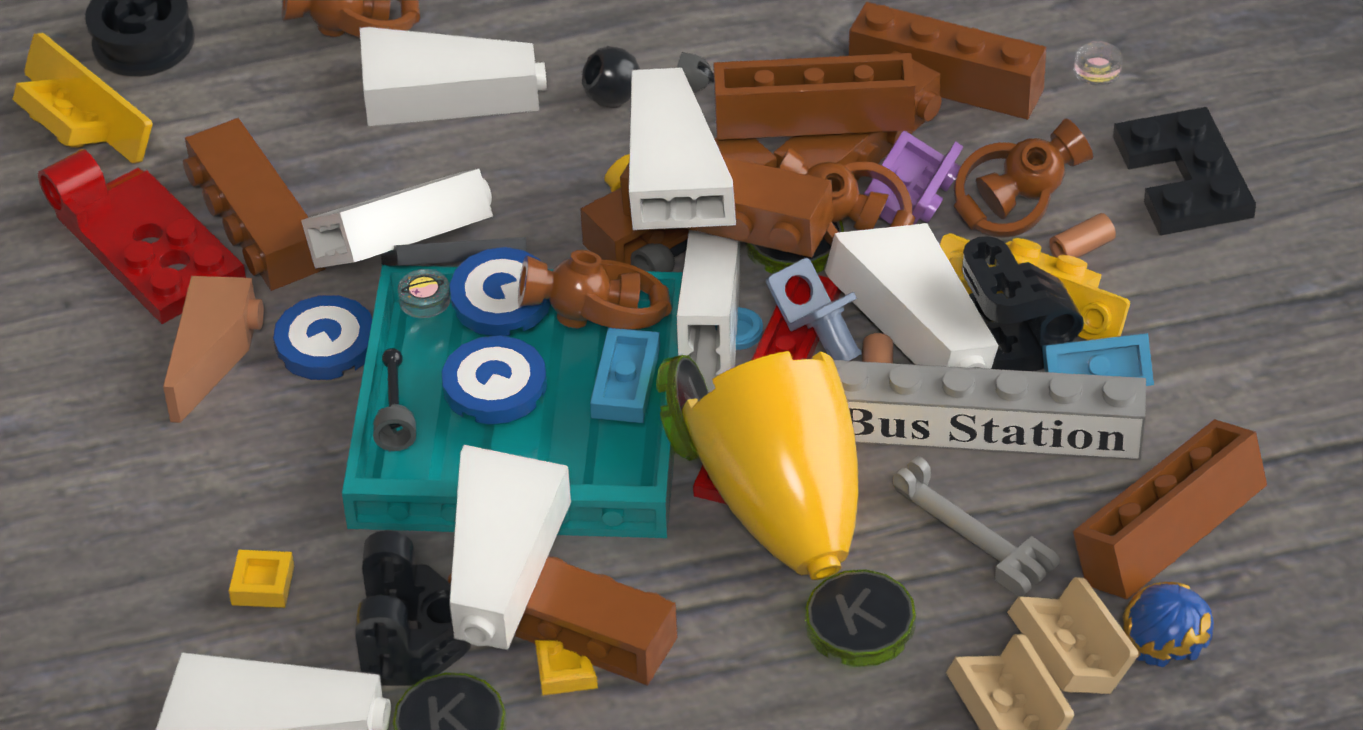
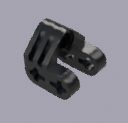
(1029, 313)
(419, 597)

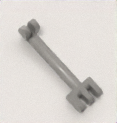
(1017, 565)

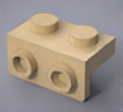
(1076, 638)
(1010, 690)

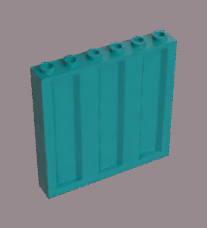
(614, 467)

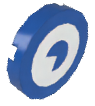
(487, 293)
(323, 336)
(494, 379)

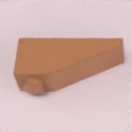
(210, 339)

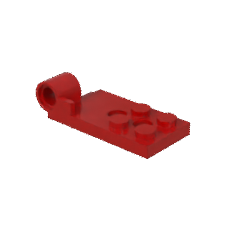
(122, 213)

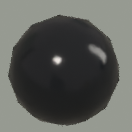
(609, 76)

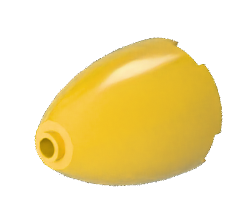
(783, 456)

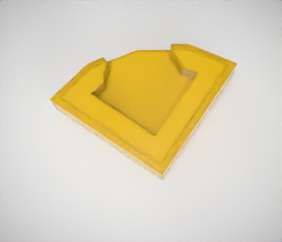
(562, 669)

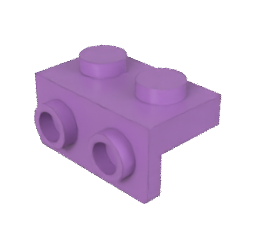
(922, 172)

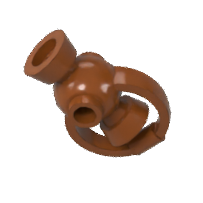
(348, 16)
(1030, 170)
(845, 193)
(594, 291)

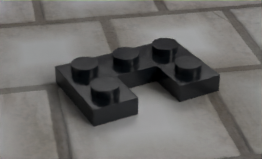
(1212, 182)

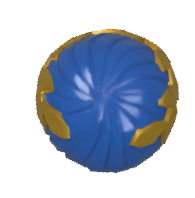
(1168, 623)

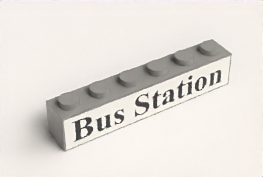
(995, 409)

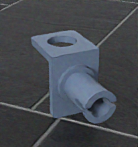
(816, 312)

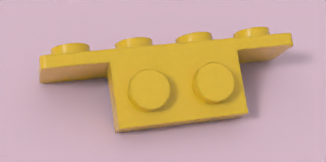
(78, 103)
(1101, 310)

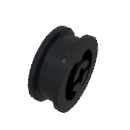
(144, 41)

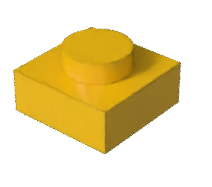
(261, 578)

